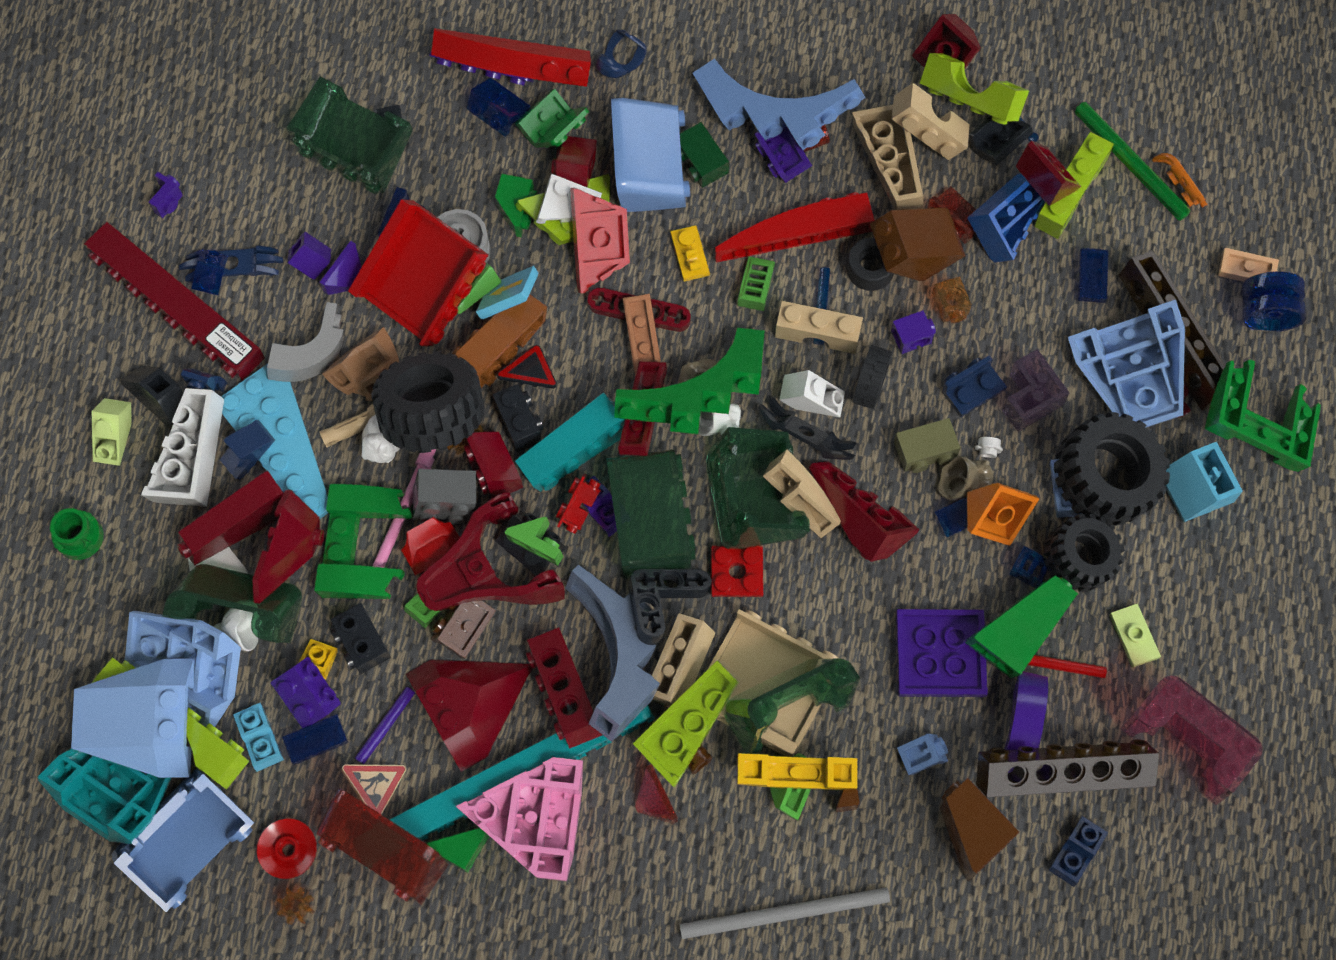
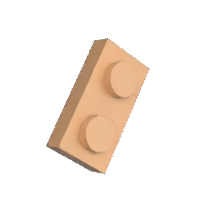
(1243, 265)

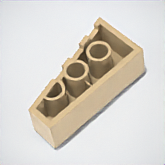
(891, 155)

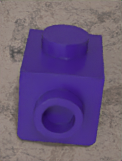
(167, 197)

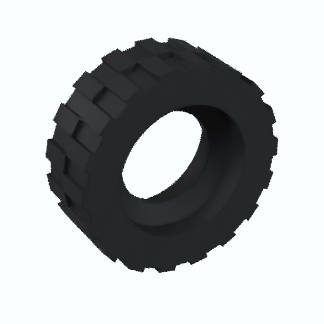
(872, 377)

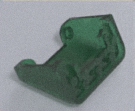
(743, 499)
(210, 585)
(755, 709)

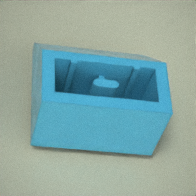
(1202, 482)

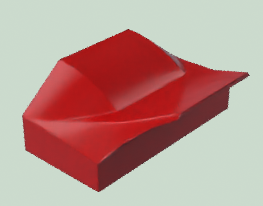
(428, 544)

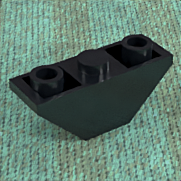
(155, 391)

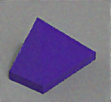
(343, 271)

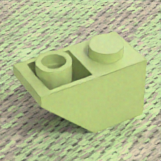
(110, 430)

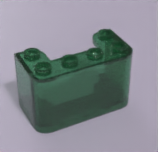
(651, 511)

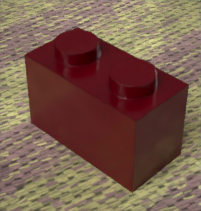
(575, 160)

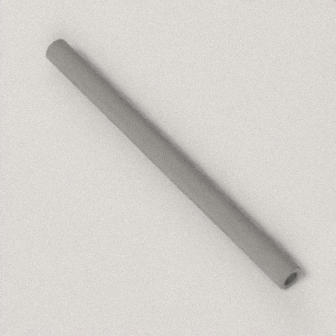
(784, 913)

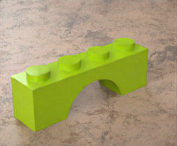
(947, 77)
(1084, 169)

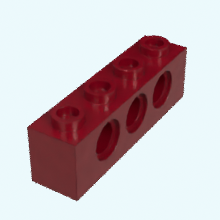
(550, 649)

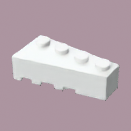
(189, 452)

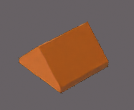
(998, 512)

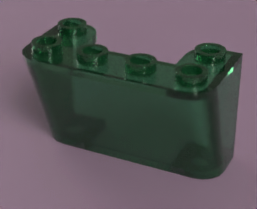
(349, 136)

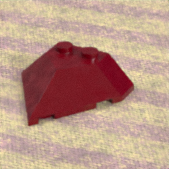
(468, 702)

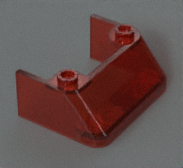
(381, 846)

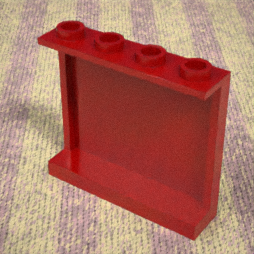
(419, 271)

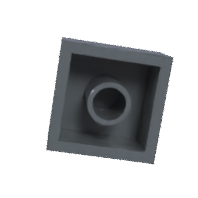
(444, 495)

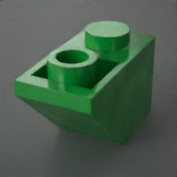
(507, 194)

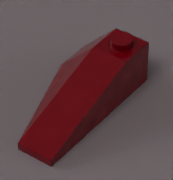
(288, 545)

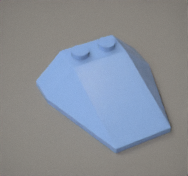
(1137, 364)
(215, 655)
(138, 718)

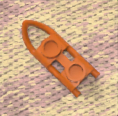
(1179, 175)

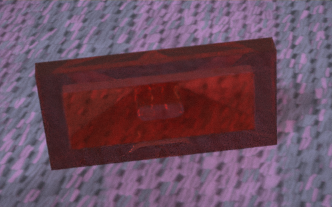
(653, 799)

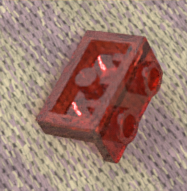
(959, 211)

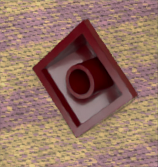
(1046, 173)

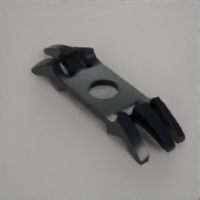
(827, 444)

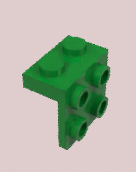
(550, 120)

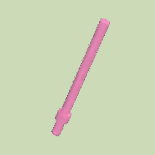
(424, 461)

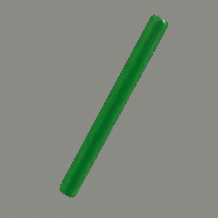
(1133, 162)

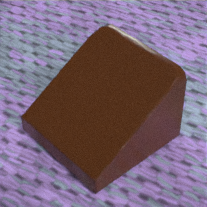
(848, 801)

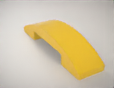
(796, 772)

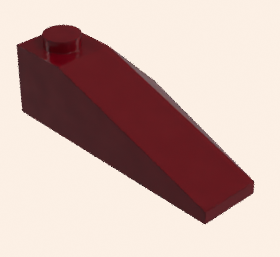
(867, 524)

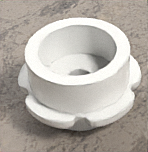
(989, 447)

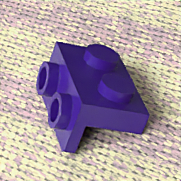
(784, 153)
(306, 693)

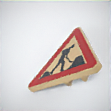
(374, 783)

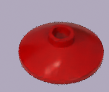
(274, 840)

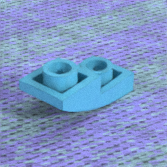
(258, 737)

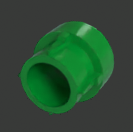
(85, 543)

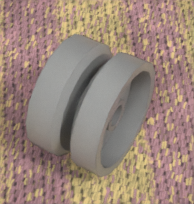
(469, 226)

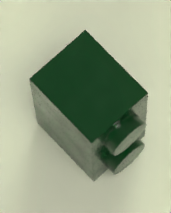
(702, 156)

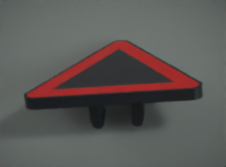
(529, 369)

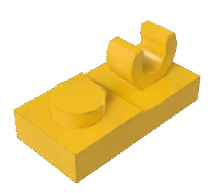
(690, 253)

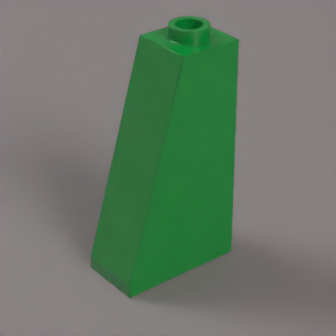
(1021, 630)

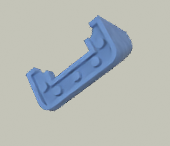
(648, 155)
(182, 839)

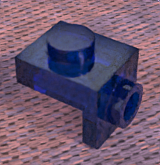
(209, 271)

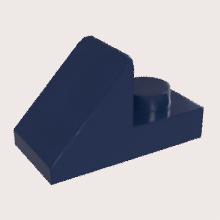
(246, 448)

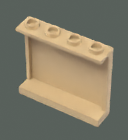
(759, 652)

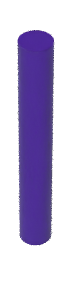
(384, 726)

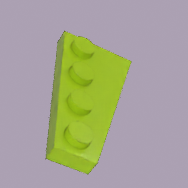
(683, 727)

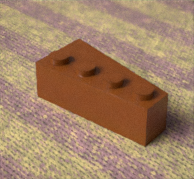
(499, 338)

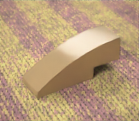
(802, 492)

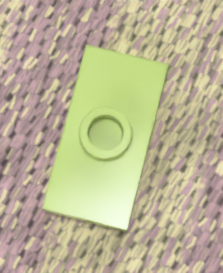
(1135, 635)

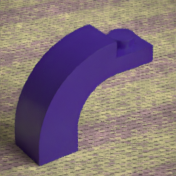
(1027, 711)

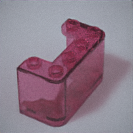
(1203, 729)

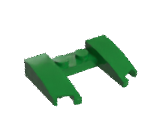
(1229, 418)
(338, 574)

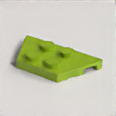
(561, 231)

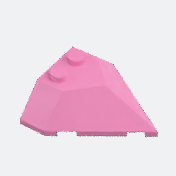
(534, 816)

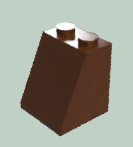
(917, 242)
(974, 827)

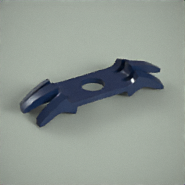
(248, 262)

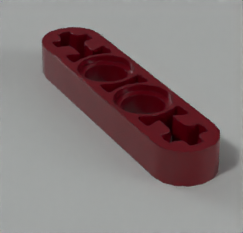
(673, 309)

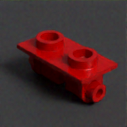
(572, 513)

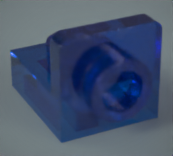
(953, 517)

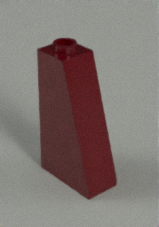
(231, 519)

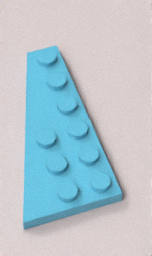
(291, 454)

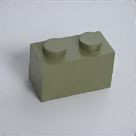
(927, 445)

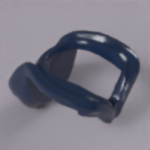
(609, 67)

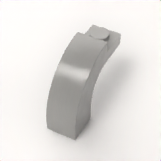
(308, 360)

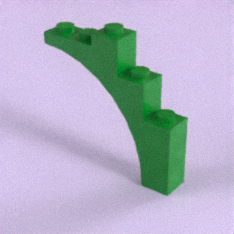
(708, 392)

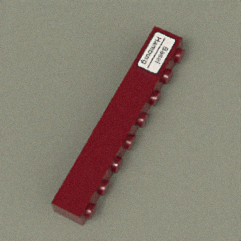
(175, 301)

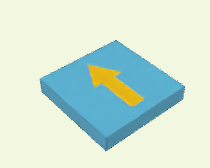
(509, 293)

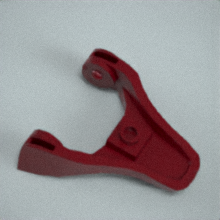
(468, 576)

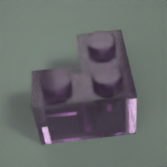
(1039, 391)

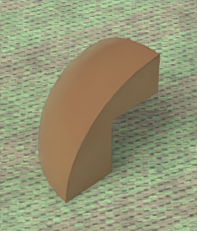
(362, 365)

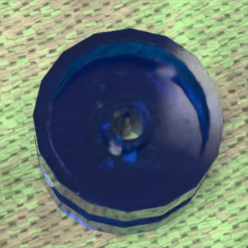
(1274, 301)

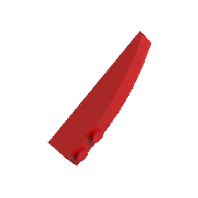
(514, 57)
(801, 226)

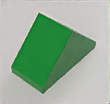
(462, 848)

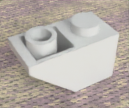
(811, 394)

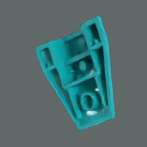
(104, 794)

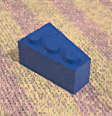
(1006, 217)

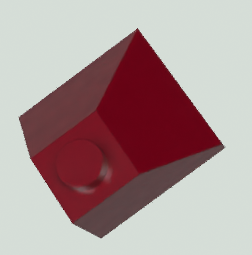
(951, 37)

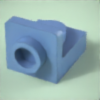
(923, 753)

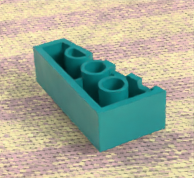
(572, 444)

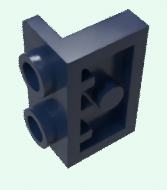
(973, 386)

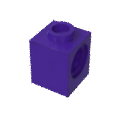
(913, 331)

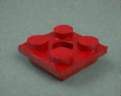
(750, 584)

